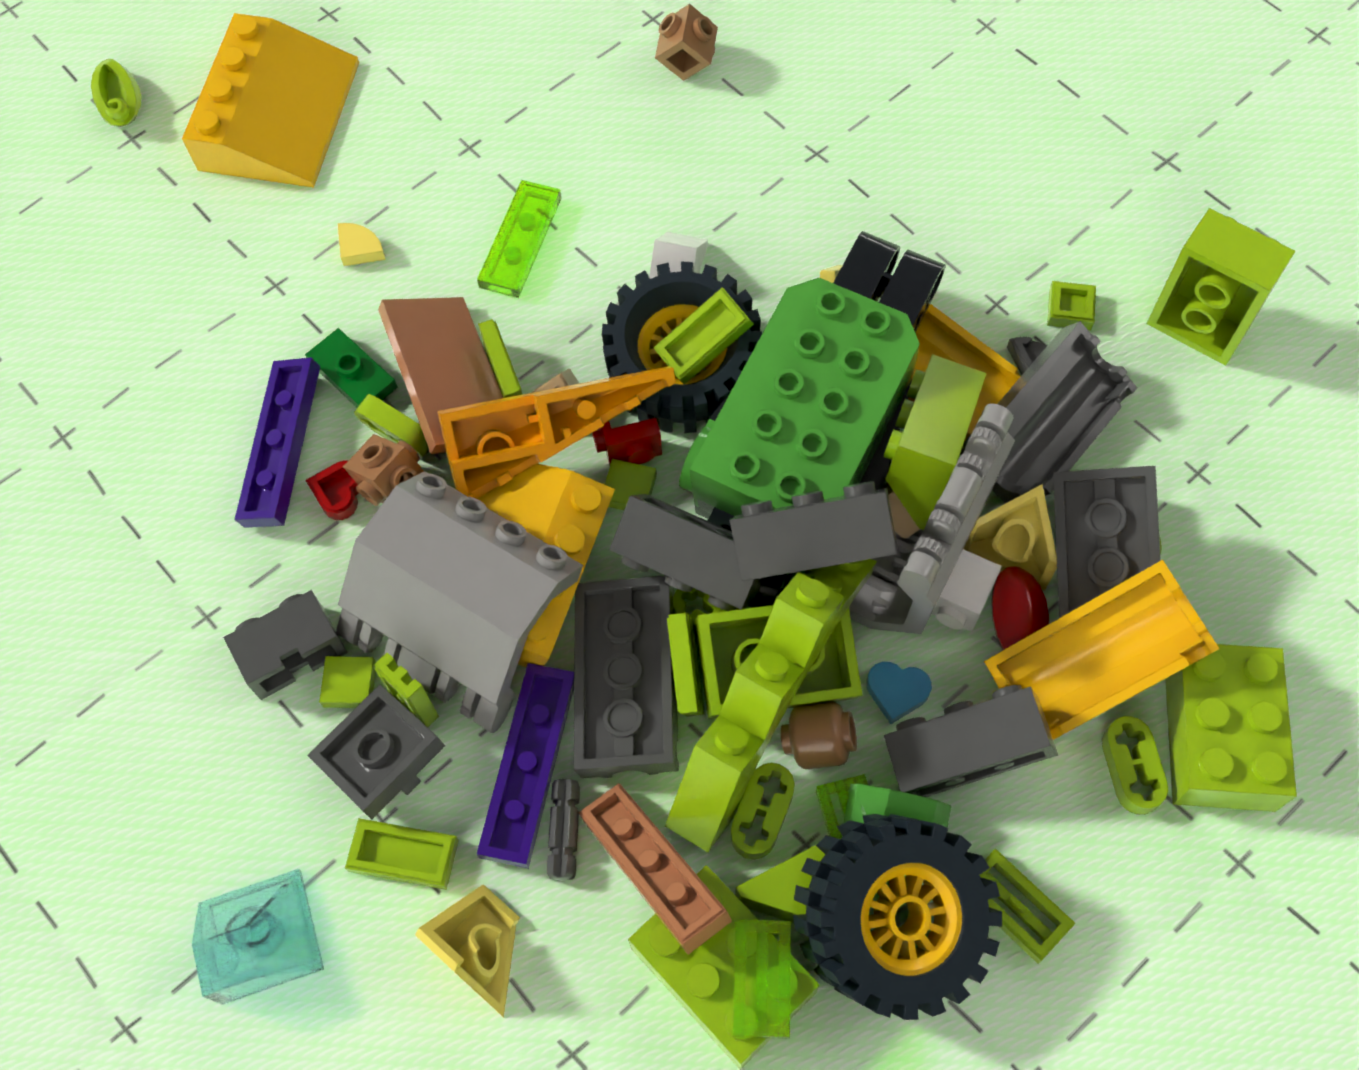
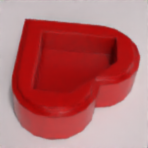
(335, 491)

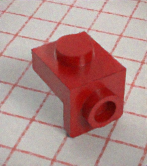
(630, 442)

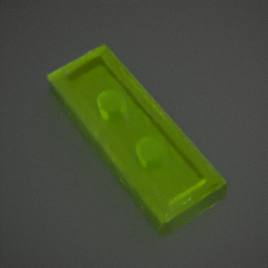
(519, 239)

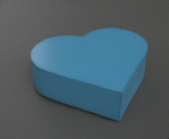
(897, 689)

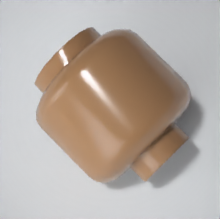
(819, 735)

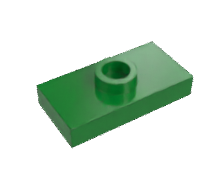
(351, 369)

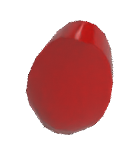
(1017, 606)

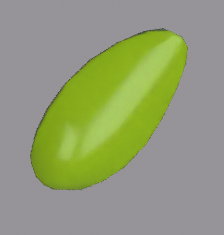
(115, 93)

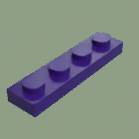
(277, 443)
(527, 766)

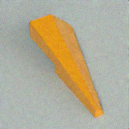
(507, 435)

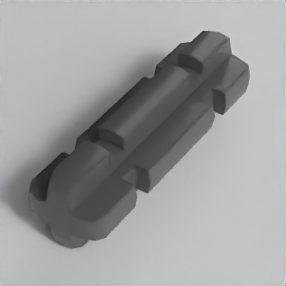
(563, 829)

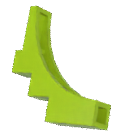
(759, 698)

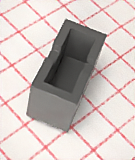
(283, 642)

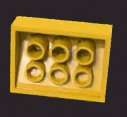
(269, 103)
(562, 512)

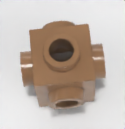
(686, 42)
(382, 466)

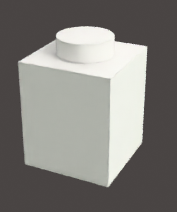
(966, 591)

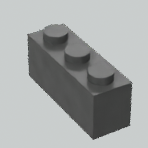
(813, 532)
(683, 549)
(970, 742)

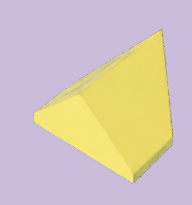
(1018, 536)
(476, 943)

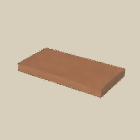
(438, 358)

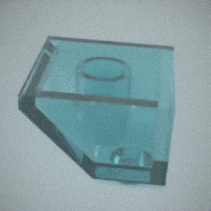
(255, 938)

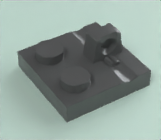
(376, 752)

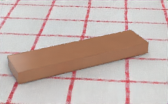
(655, 869)

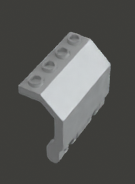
(909, 584)
(450, 592)

